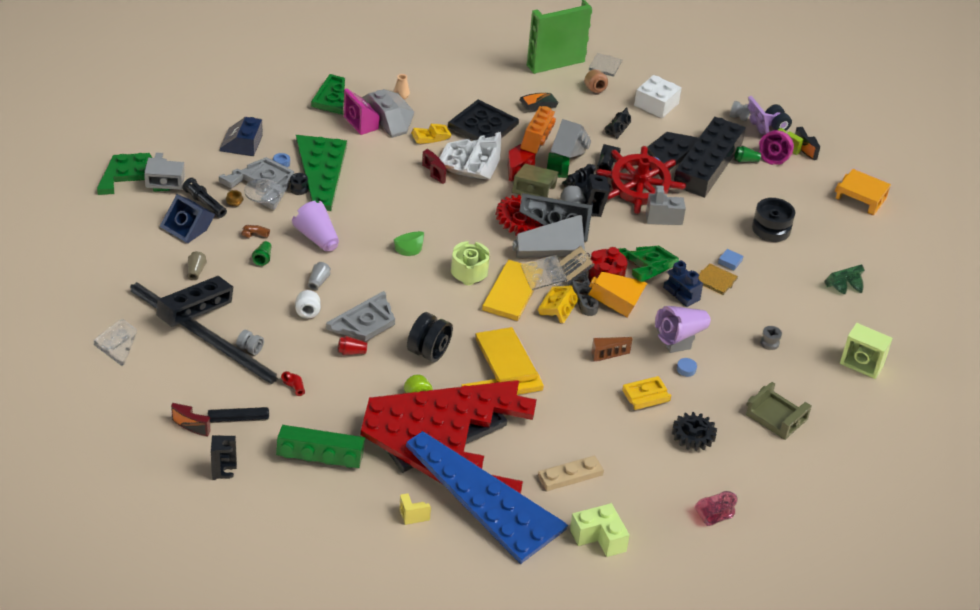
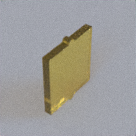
(717, 279)

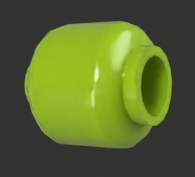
(416, 384)

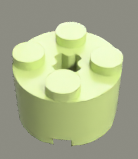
(470, 262)

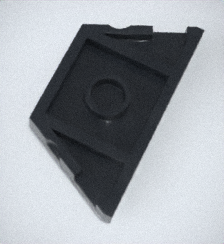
(671, 146)

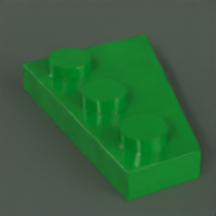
(330, 95)

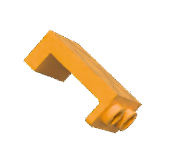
(864, 188)

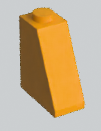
(616, 291)

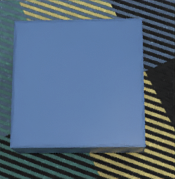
(730, 259)

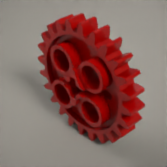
(511, 218)

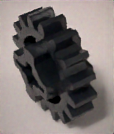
(694, 431)

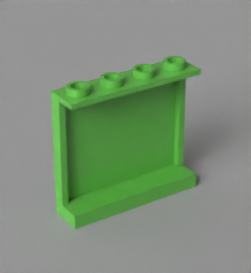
(558, 38)

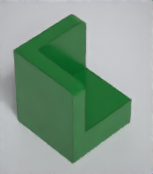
(558, 163)

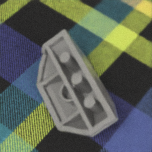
(393, 111)

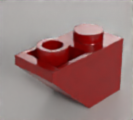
(517, 158)

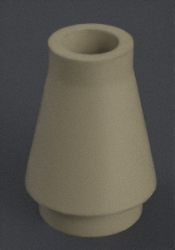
(196, 263)

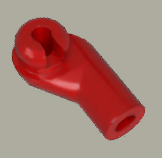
(294, 381)

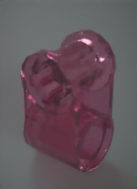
(716, 507)

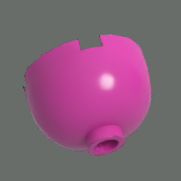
(776, 147)

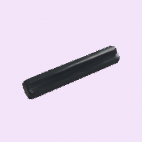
(238, 414)

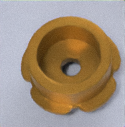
(234, 198)

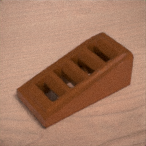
(605, 347)

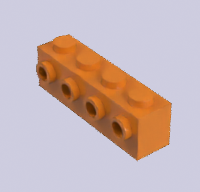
(538, 129)

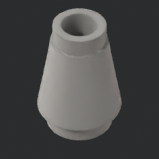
(319, 274)

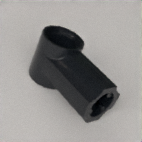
(606, 160)

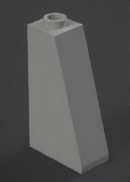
(550, 240)

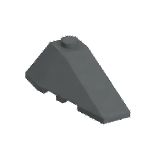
(553, 210)

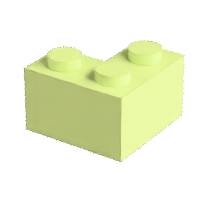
(600, 525)

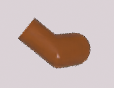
(255, 229)

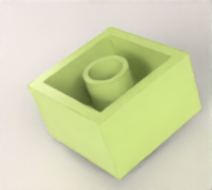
(866, 350)

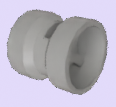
(739, 110)
(248, 341)

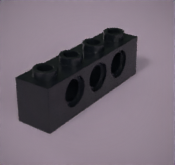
(194, 301)

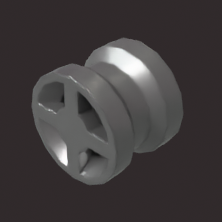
(771, 337)

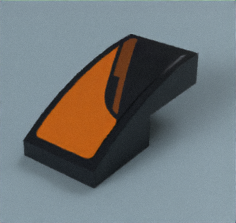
(534, 100)
(810, 144)

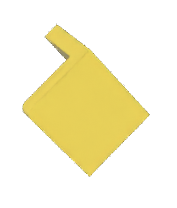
(413, 512)

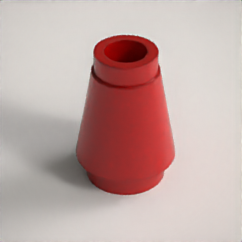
(351, 346)

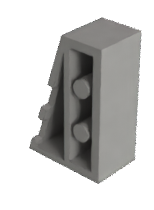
(571, 139)

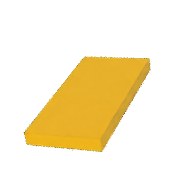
(509, 292)
(506, 355)

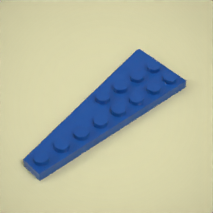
(505, 513)

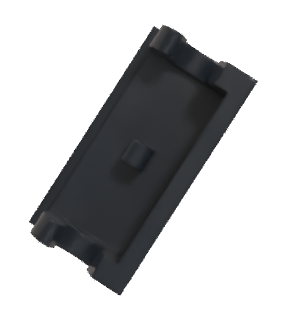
(223, 456)

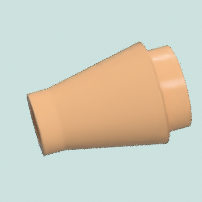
(402, 86)

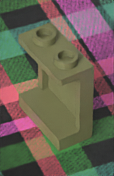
(534, 181)
(777, 412)

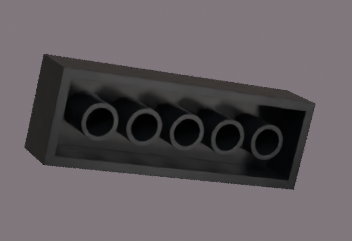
(709, 156)

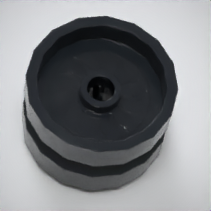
(773, 219)
(429, 337)

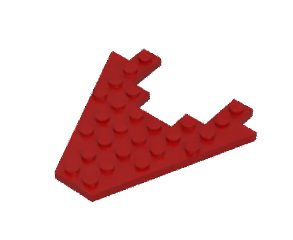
(444, 416)

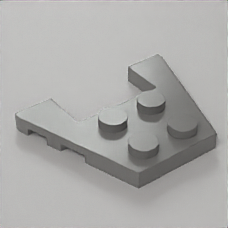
(261, 169)

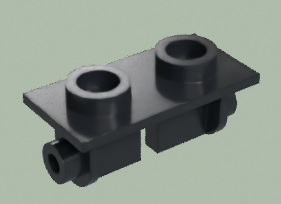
(619, 123)

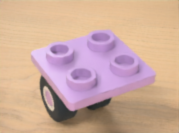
(772, 116)

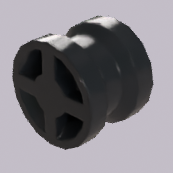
(299, 184)

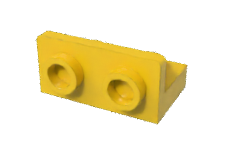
(559, 302)

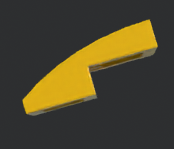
(435, 133)

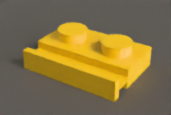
(646, 392)

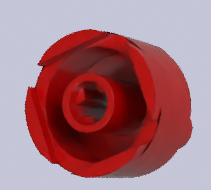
(607, 261)

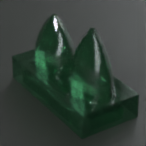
(840, 278)

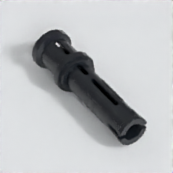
(200, 193)

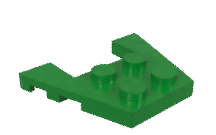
(122, 169)
(651, 260)

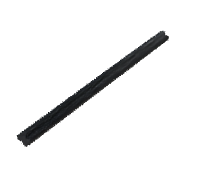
(212, 338)

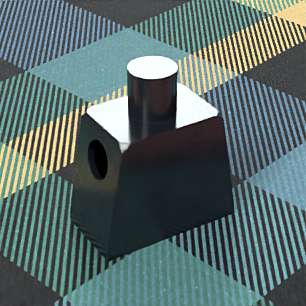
(598, 189)

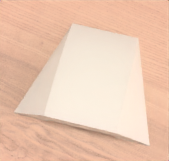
(473, 158)

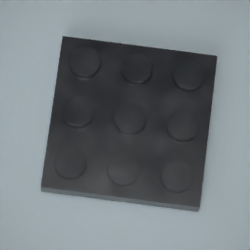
(482, 120)

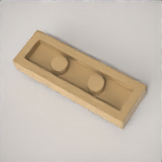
(570, 473)

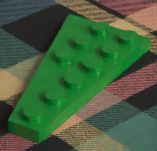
(322, 164)

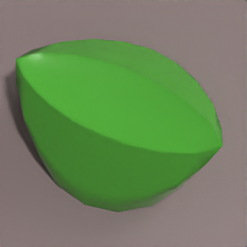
(409, 243)

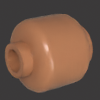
(596, 81)

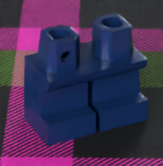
(684, 284)

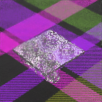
(544, 272)

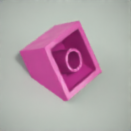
(360, 113)

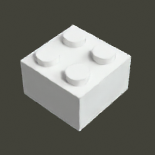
(657, 96)

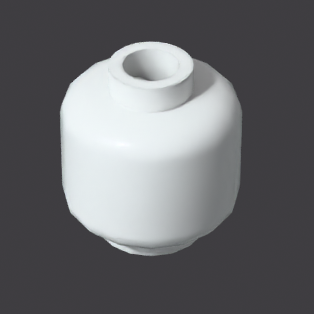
(307, 304)

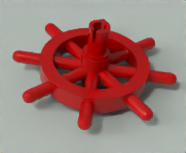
(639, 178)

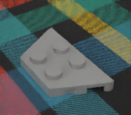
(364, 319)

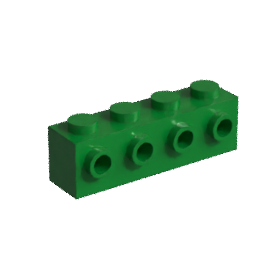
(320, 446)

